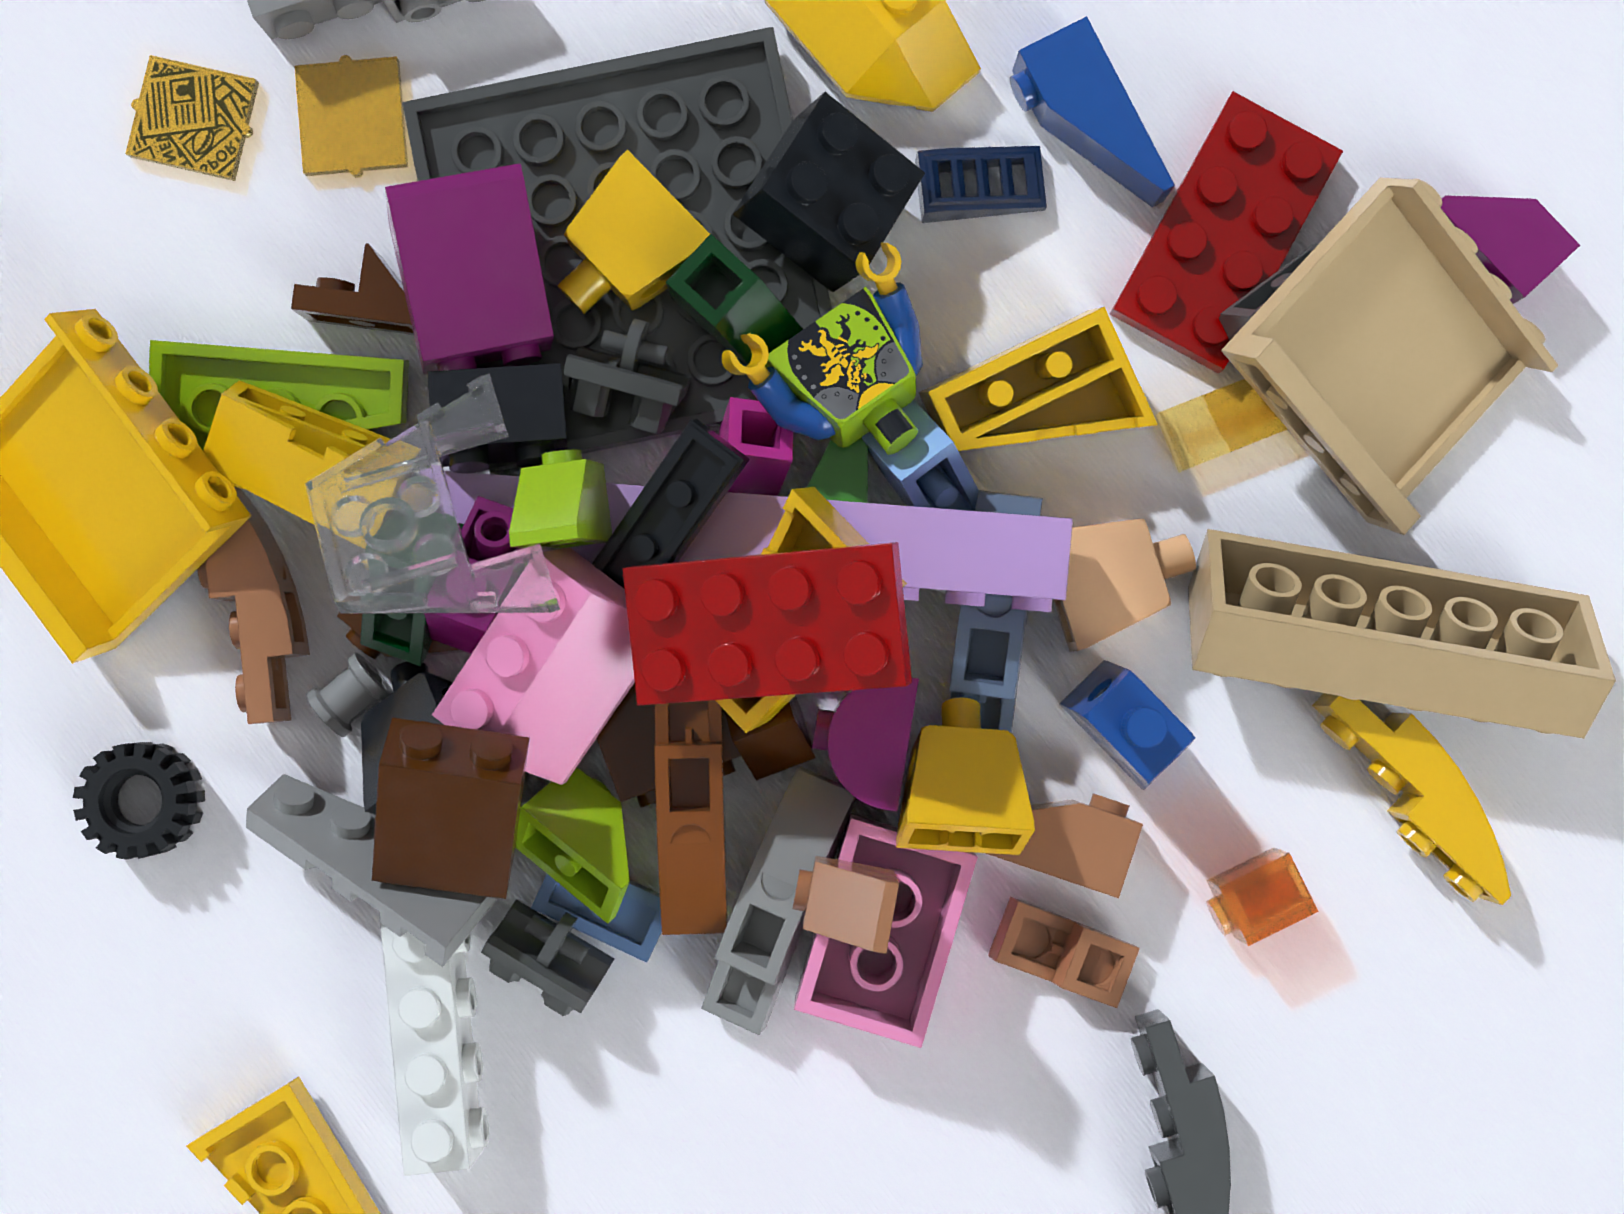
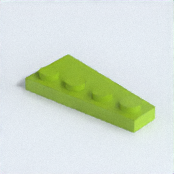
(348, 387)

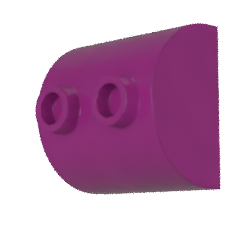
(869, 741)

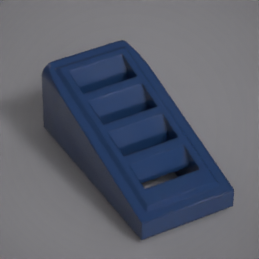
(955, 160)

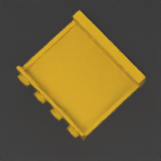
(101, 490)

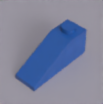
(1087, 108)

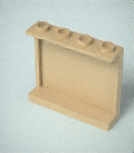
(1386, 347)

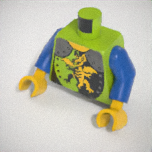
(846, 368)

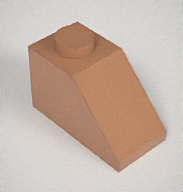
(848, 902)

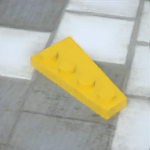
(284, 1158)

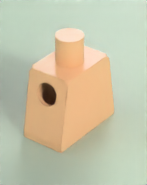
(1117, 579)

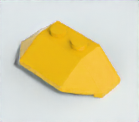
(883, 47)

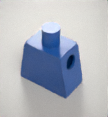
(1128, 722)

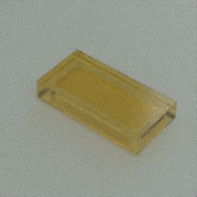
(1217, 424)

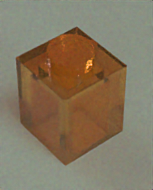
(1259, 897)

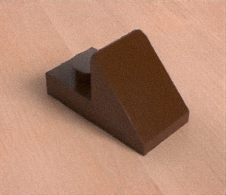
(376, 305)

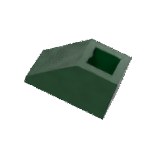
(730, 300)

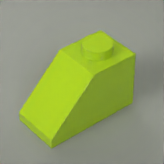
(561, 503)
(578, 841)

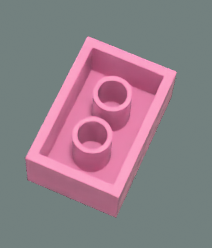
(896, 989)

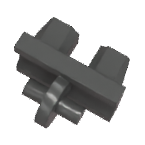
(598, 373)
(547, 957)

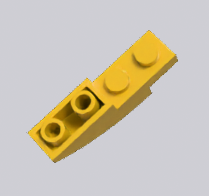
(1437, 805)

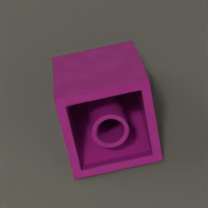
(470, 269)

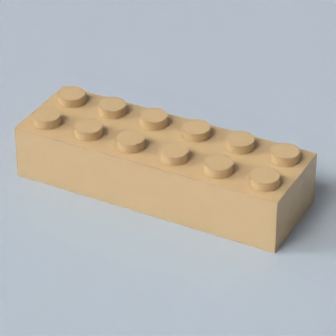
(1397, 634)

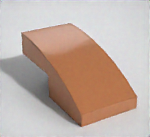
(1063, 952)

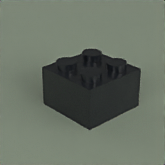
(829, 192)

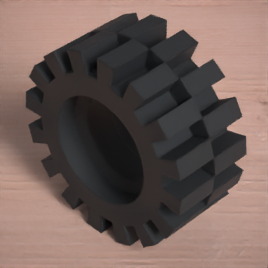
(102, 807)

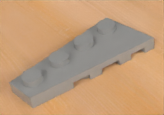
(339, 840)

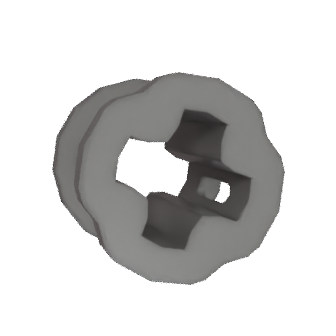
(349, 695)

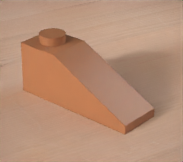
(1081, 843)

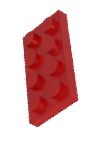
(1225, 228)
(768, 624)

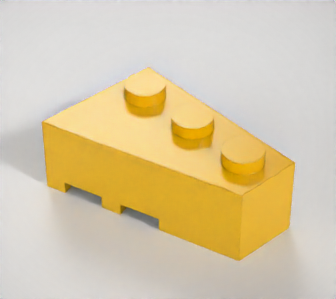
(1043, 388)
(278, 445)

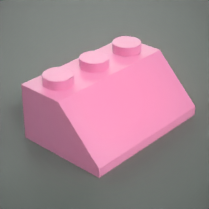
(551, 671)

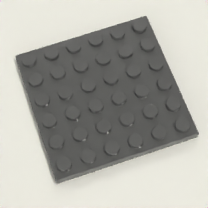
(700, 125)

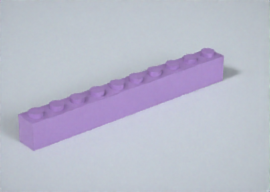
(937, 547)

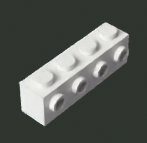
(434, 1056)

